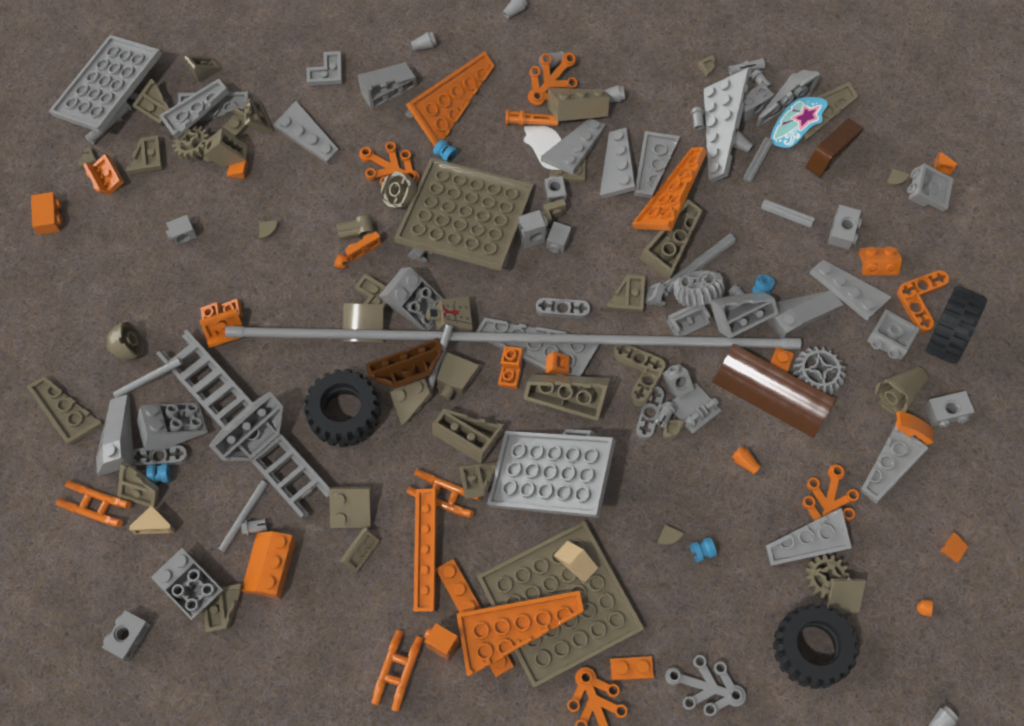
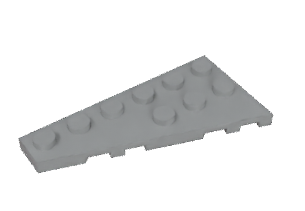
(722, 117)
(536, 353)

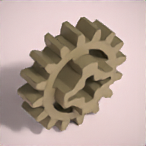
(191, 143)
(818, 574)

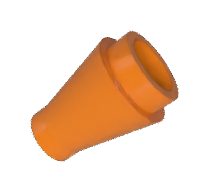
(745, 459)

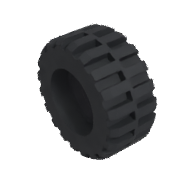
(956, 325)
(331, 387)
(836, 628)

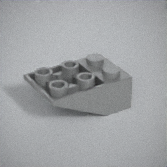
(411, 297)
(169, 424)
(187, 584)

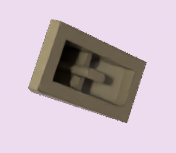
(202, 66)

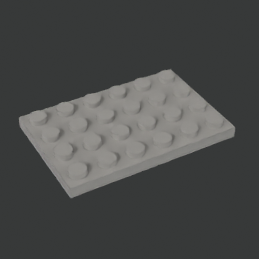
(105, 83)
(552, 473)

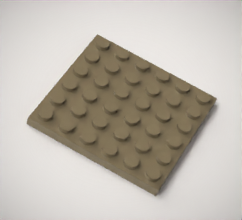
(464, 214)
(538, 574)

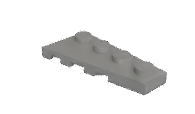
(654, 158)
(854, 292)

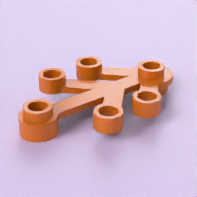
(550, 81)
(389, 167)
(828, 503)
(594, 702)

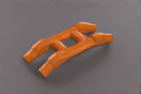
(438, 483)
(88, 495)
(386, 677)

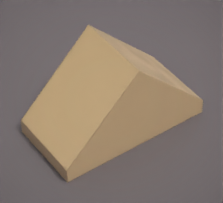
(151, 523)
(576, 561)

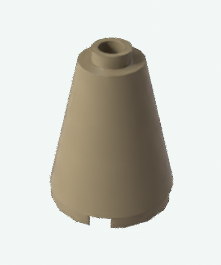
(901, 390)

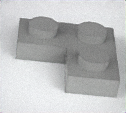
(329, 74)

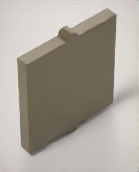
(846, 595)

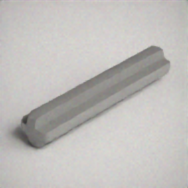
(757, 160)
(787, 212)

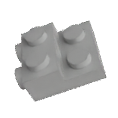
(930, 187)
(893, 335)

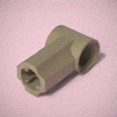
(358, 228)

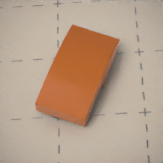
(216, 308)
(511, 367)
(912, 425)

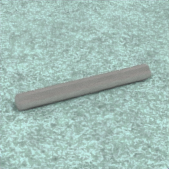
(702, 260)

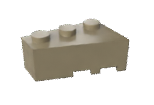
(577, 103)
(467, 434)

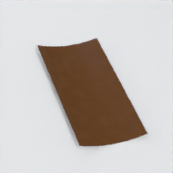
(773, 390)

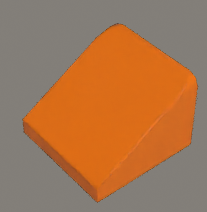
(944, 164)
(238, 170)
(557, 363)
(954, 547)

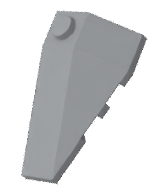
(796, 87)
(802, 311)
(116, 437)

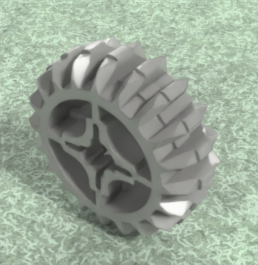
(698, 288)
(833, 366)

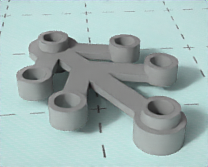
(709, 687)

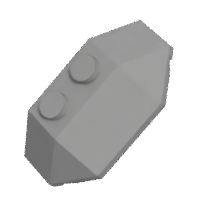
(249, 430)

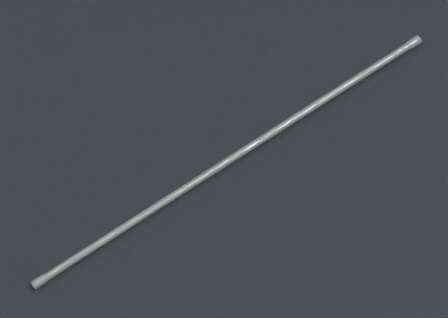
(784, 343)

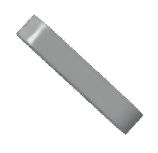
(549, 313)
(649, 405)
(172, 450)

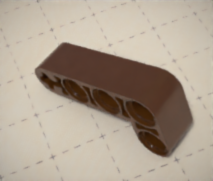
(833, 146)

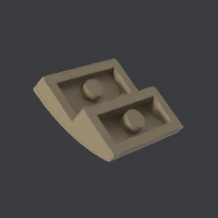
(362, 318)

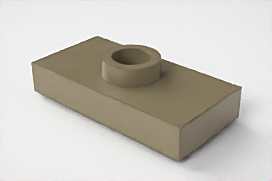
(359, 550)

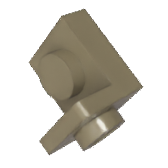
(236, 125)
(553, 209)

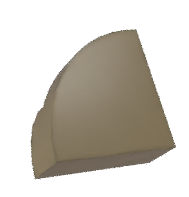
(707, 65)
(87, 157)
(896, 178)
(266, 229)
(673, 429)
(669, 536)

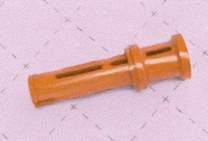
(523, 118)

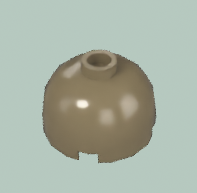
(398, 190)
(122, 340)

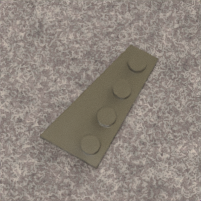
(837, 101)
(63, 412)

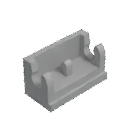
(688, 320)

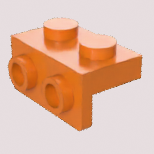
(104, 175)
(880, 261)
(215, 327)

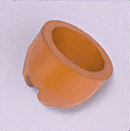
(339, 262)
(925, 607)

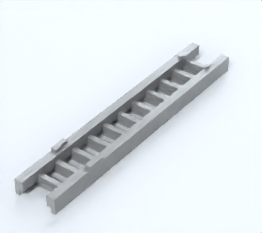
(242, 399)

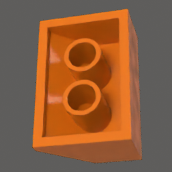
(269, 564)

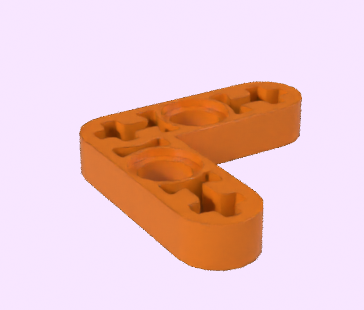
(915, 297)

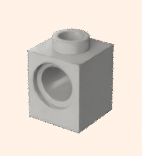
(554, 183)
(180, 230)
(558, 237)
(682, 385)

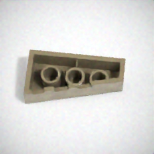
(667, 246)
(569, 393)

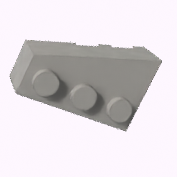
(386, 83)
(742, 312)

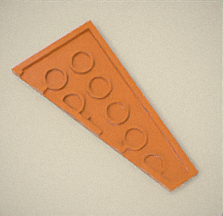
(444, 102)
(668, 201)
(502, 629)

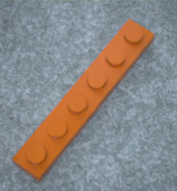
(425, 550)
(466, 601)

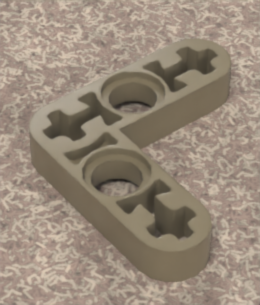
(647, 371)

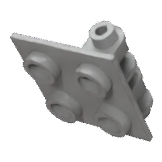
(696, 408)

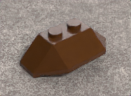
(406, 365)

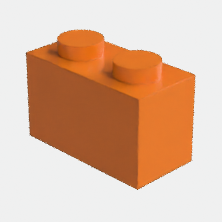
(46, 213)
(441, 641)

